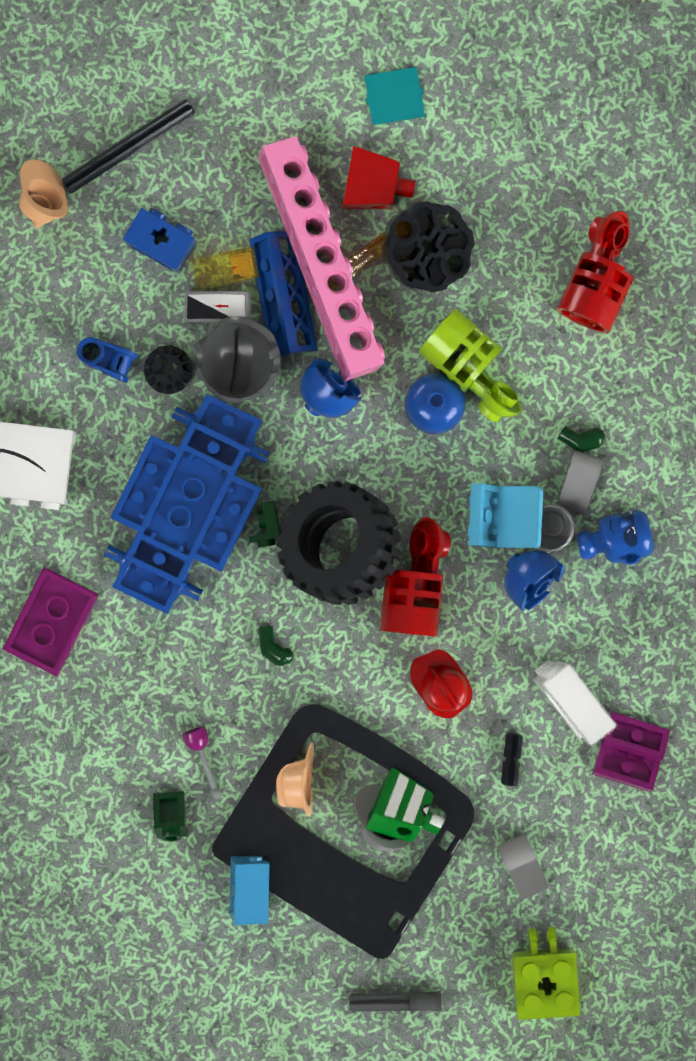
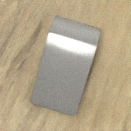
(580, 481)
(523, 867)

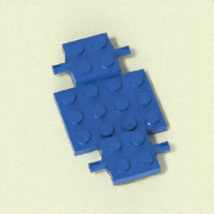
(186, 503)

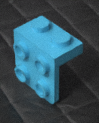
(505, 516)

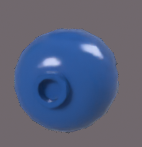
(326, 391)
(434, 404)
(530, 577)

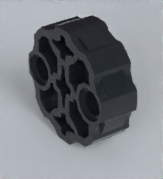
(416, 219)

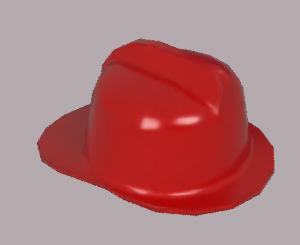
(441, 683)

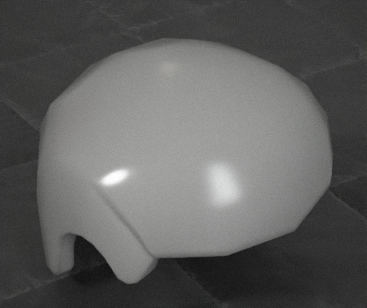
(560, 526)

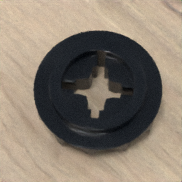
(181, 375)

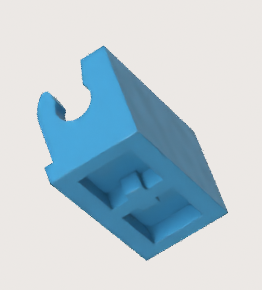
(249, 890)

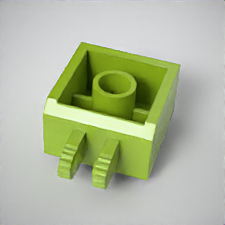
(559, 966)

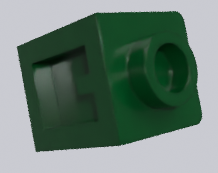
(267, 519)
(170, 815)

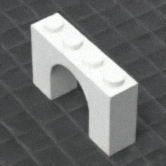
(573, 701)

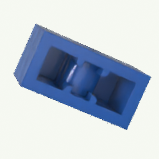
(170, 254)

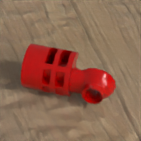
(599, 282)
(414, 596)

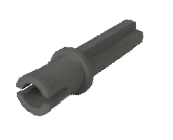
(408, 1001)

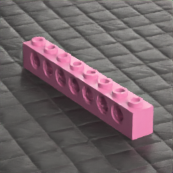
(350, 360)

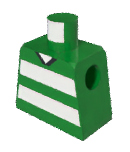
(403, 809)

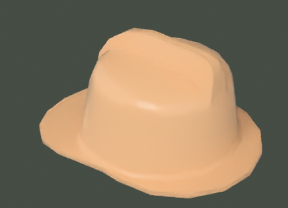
(41, 193)
(295, 783)

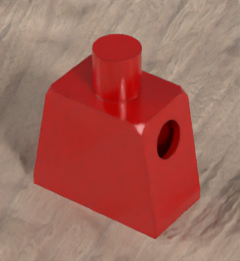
(374, 182)

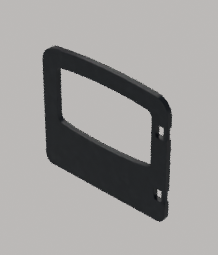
(315, 874)

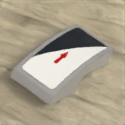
(215, 306)

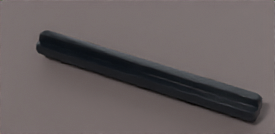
(128, 146)

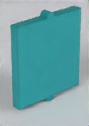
(394, 96)

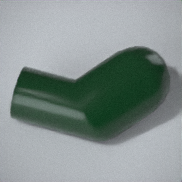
(584, 441)
(272, 651)

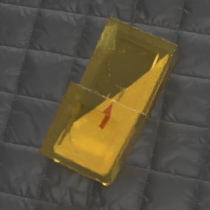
(224, 269)

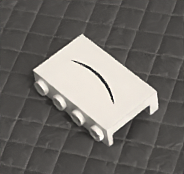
(35, 464)

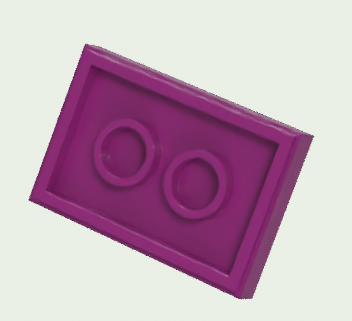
(50, 621)

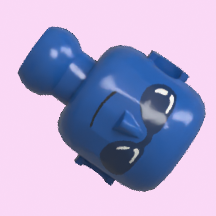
(621, 537)

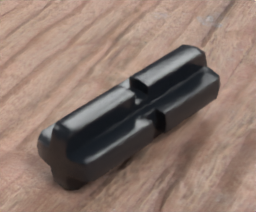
(511, 766)

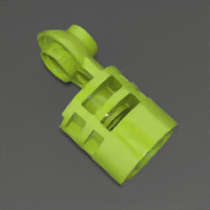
(468, 369)

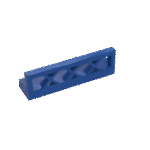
(277, 294)

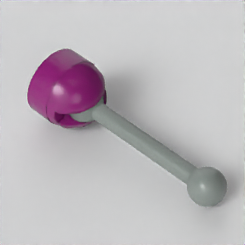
(197, 740)

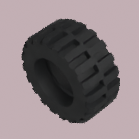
(308, 524)

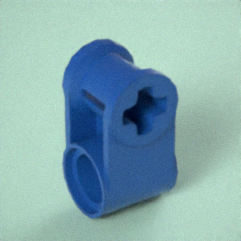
(108, 359)

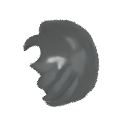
(238, 359)

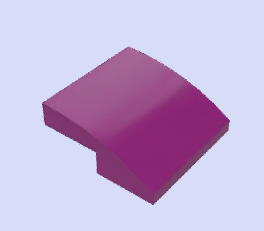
(631, 752)

